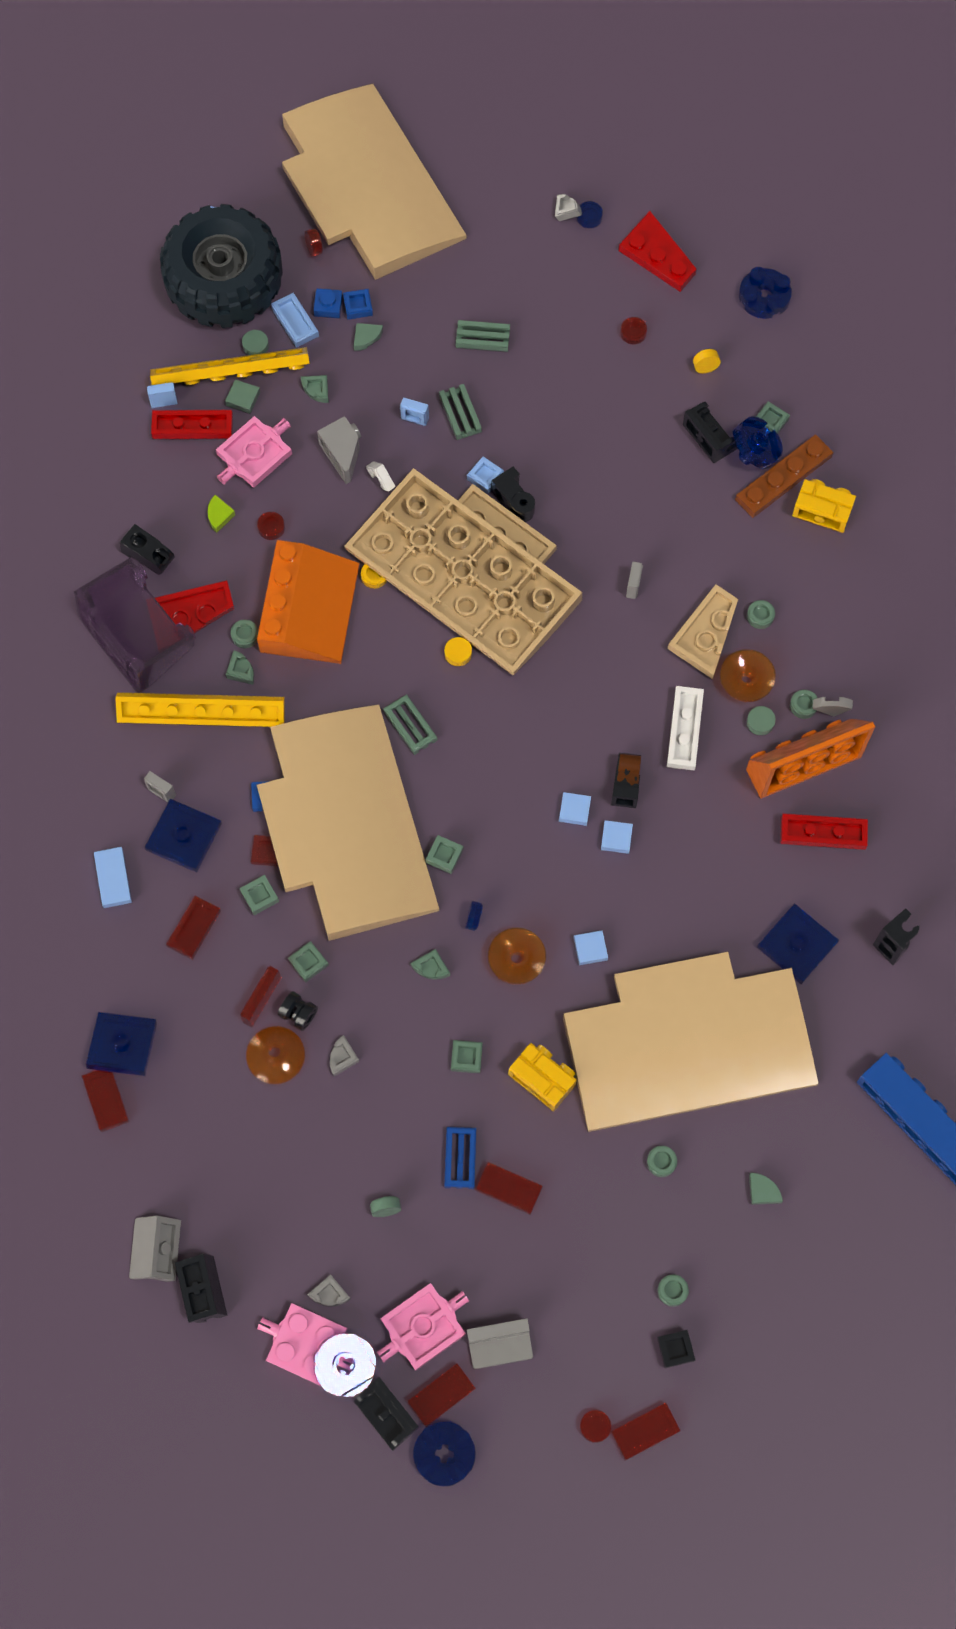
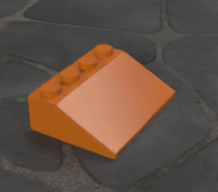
(307, 603)
(809, 756)

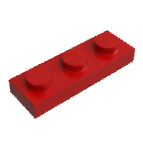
(192, 424)
(824, 831)

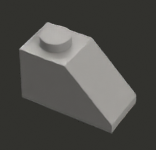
(341, 446)

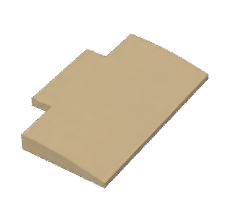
(367, 181)
(468, 567)
(346, 822)
(688, 1042)

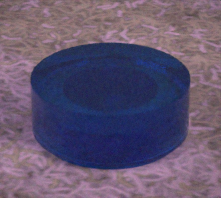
(591, 214)
(473, 916)

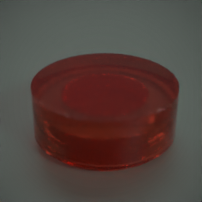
(313, 242)
(633, 330)
(271, 525)
(595, 1426)

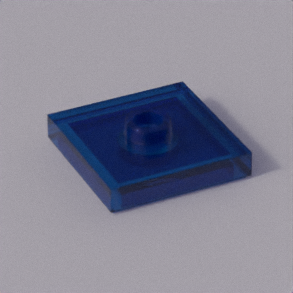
(183, 835)
(798, 943)
(121, 1044)

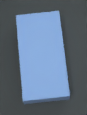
(294, 320)
(112, 877)

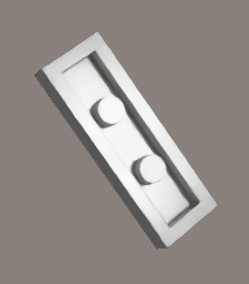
(685, 728)

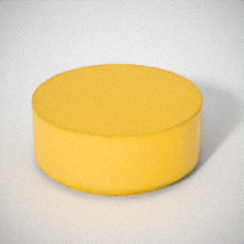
(706, 361)
(371, 578)
(458, 651)

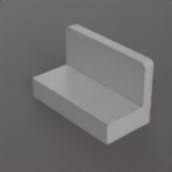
(155, 1248)
(500, 1344)

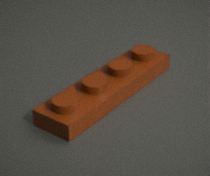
(784, 476)

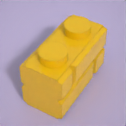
(824, 505)
(543, 1076)

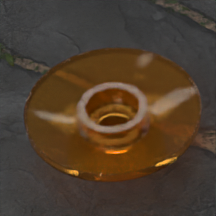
(749, 664)
(516, 942)
(280, 1068)

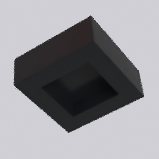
(676, 1349)

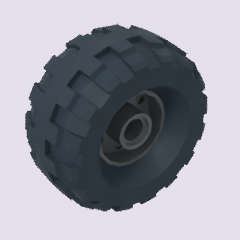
(221, 266)

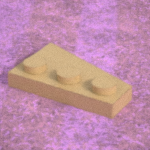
(705, 631)

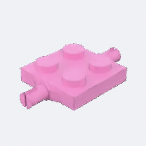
(254, 451)
(423, 1326)
(298, 1340)

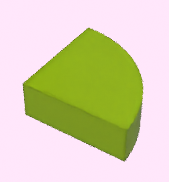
(219, 513)

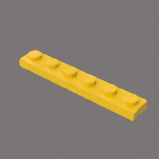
(242, 366)
(200, 709)

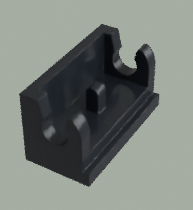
(708, 432)
(893, 939)
(200, 1288)
(386, 1413)

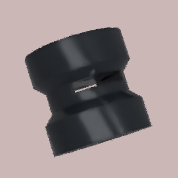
(297, 1011)

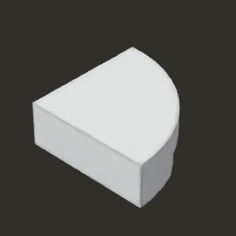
(378, 470)

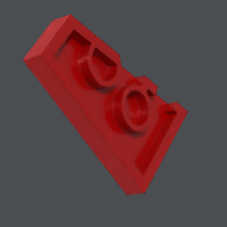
(658, 253)
(198, 605)

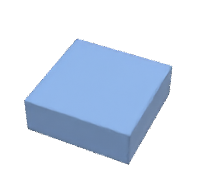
(162, 395)
(414, 411)
(483, 474)
(574, 808)
(616, 837)
(590, 947)

